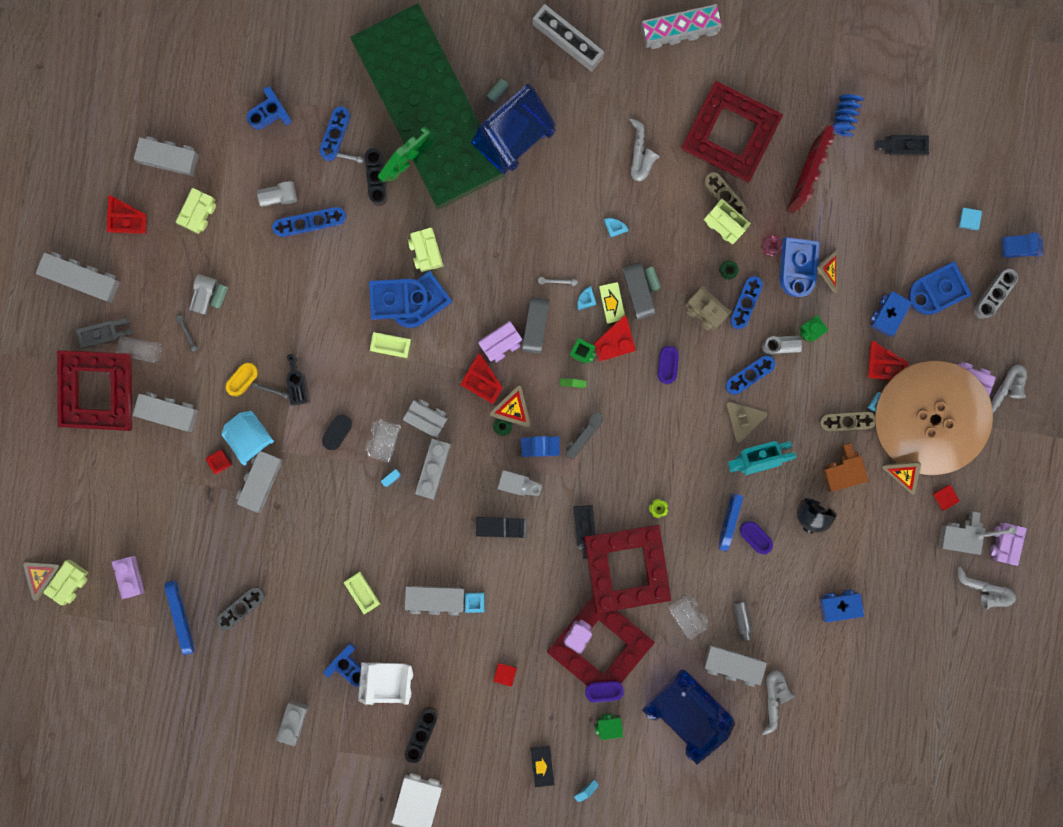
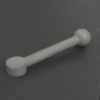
(359, 159)
(541, 280)
(1011, 530)

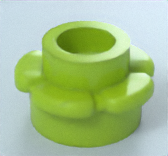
(658, 503)

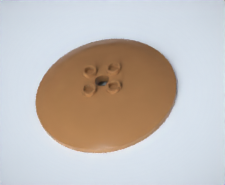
(927, 390)

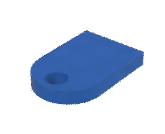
(799, 265)
(939, 290)
(395, 299)
(437, 301)
(730, 522)

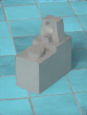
(518, 484)
(963, 538)

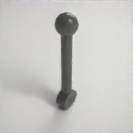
(180, 319)
(285, 394)

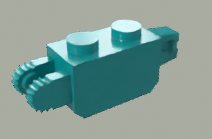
(761, 457)

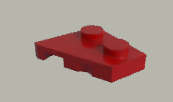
(124, 218)
(615, 341)
(883, 363)
(482, 380)

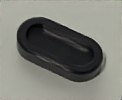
(337, 432)

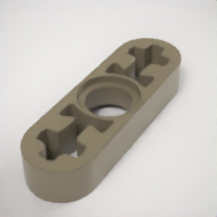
(720, 181)
(861, 415)

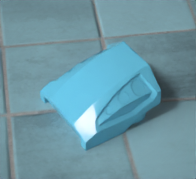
(246, 436)

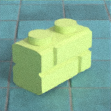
(195, 211)
(727, 221)
(426, 250)
(66, 582)

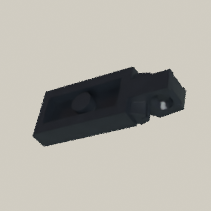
(904, 145)
(583, 525)

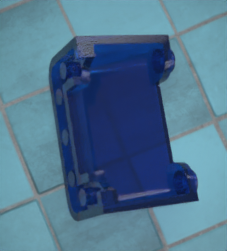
(514, 129)
(691, 715)

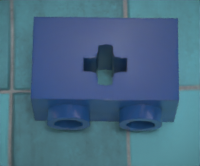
(898, 307)
(852, 609)

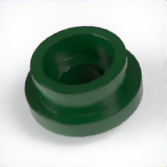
(732, 265)
(502, 432)

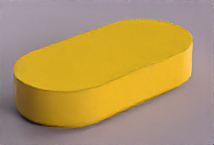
(241, 379)

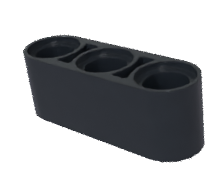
(372, 168)
(415, 742)

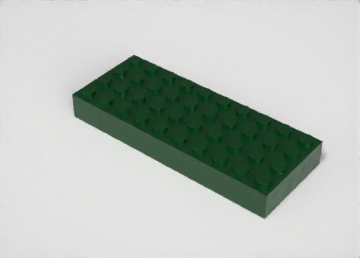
(421, 93)

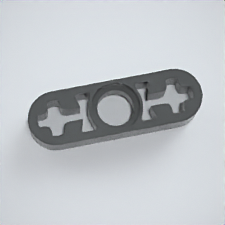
(233, 621)

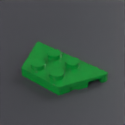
(400, 159)

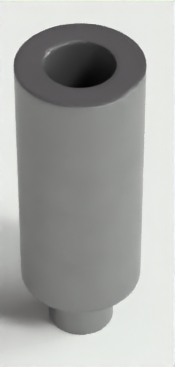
(742, 619)

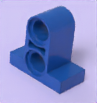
(266, 117)
(1022, 246)
(540, 446)
(347, 673)

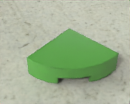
(573, 383)

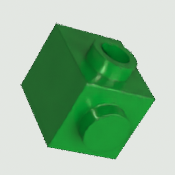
(813, 329)
(583, 351)
(609, 727)

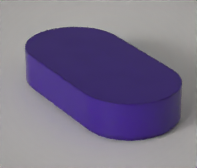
(668, 365)
(756, 537)
(604, 691)

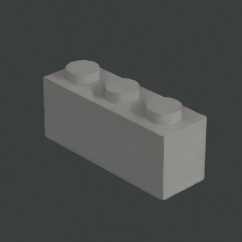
(166, 156)
(165, 411)
(433, 469)
(259, 481)
(434, 599)
(734, 665)

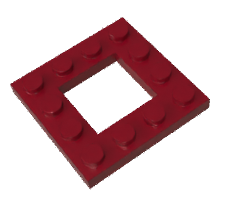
(744, 106)
(810, 172)
(68, 410)
(658, 586)
(637, 646)

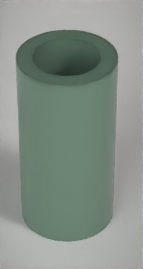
(497, 90)
(652, 279)
(218, 296)

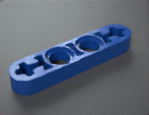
(309, 222)
(179, 617)

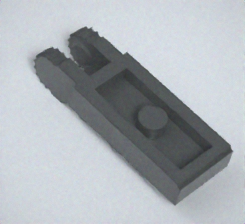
(102, 333)
(585, 434)

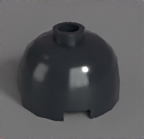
(814, 517)

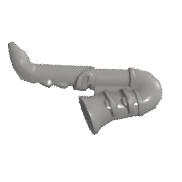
(641, 163)
(1014, 381)
(996, 596)
(776, 689)

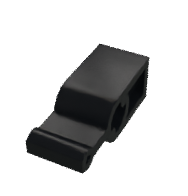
(297, 392)
(501, 527)

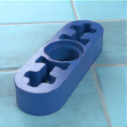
(331, 126)
(756, 292)
(741, 387)

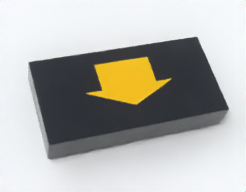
(542, 766)

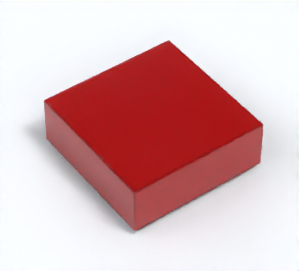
(218, 461)
(946, 497)
(505, 674)

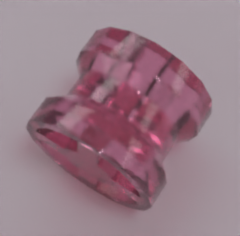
(769, 248)

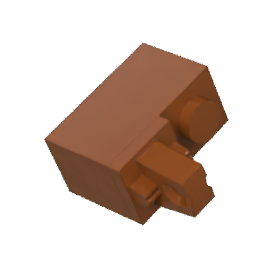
(848, 473)

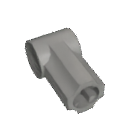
(282, 193)
(203, 290)
(784, 344)

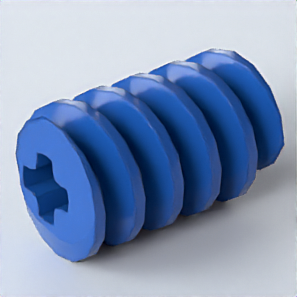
(845, 114)

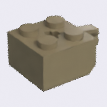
(707, 309)

